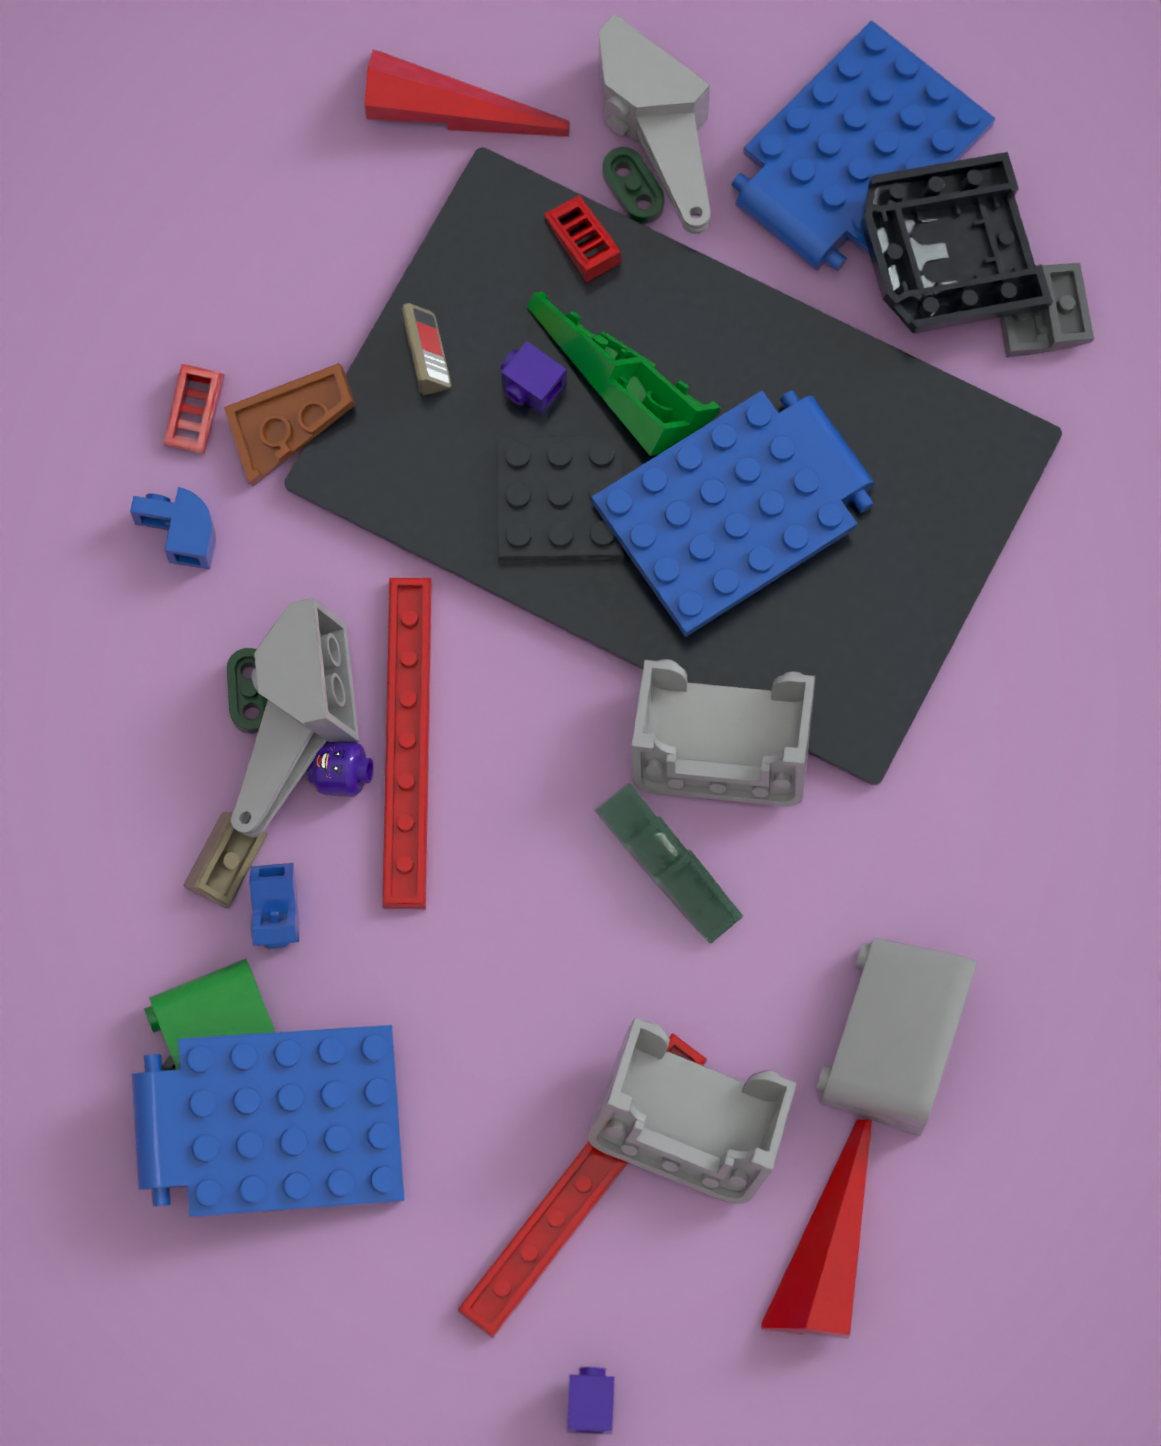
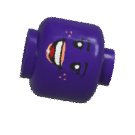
(340, 769)

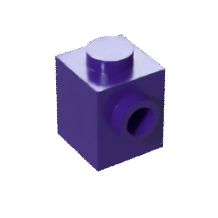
(532, 377)
(590, 1402)

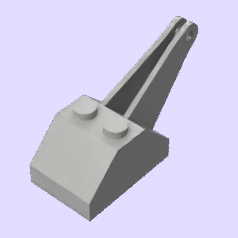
(663, 108)
(311, 700)

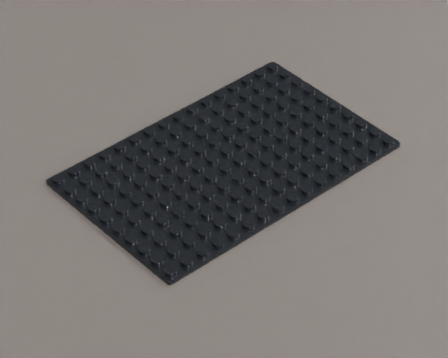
(859, 615)

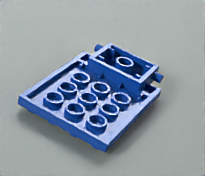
(856, 119)
(736, 505)
(271, 1121)

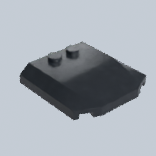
(952, 244)

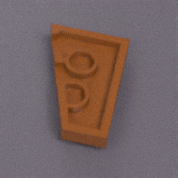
(286, 418)

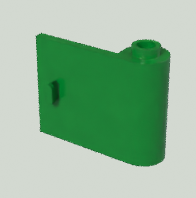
(210, 1006)

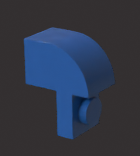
(189, 523)
(274, 905)

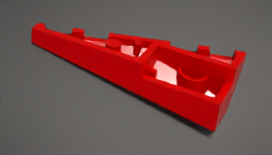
(416, 94)
(821, 1276)

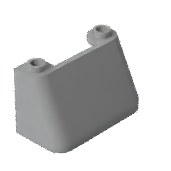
(722, 737)
(898, 1034)
(690, 1118)

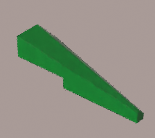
(628, 382)

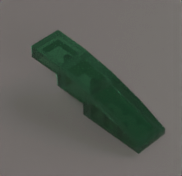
(669, 863)

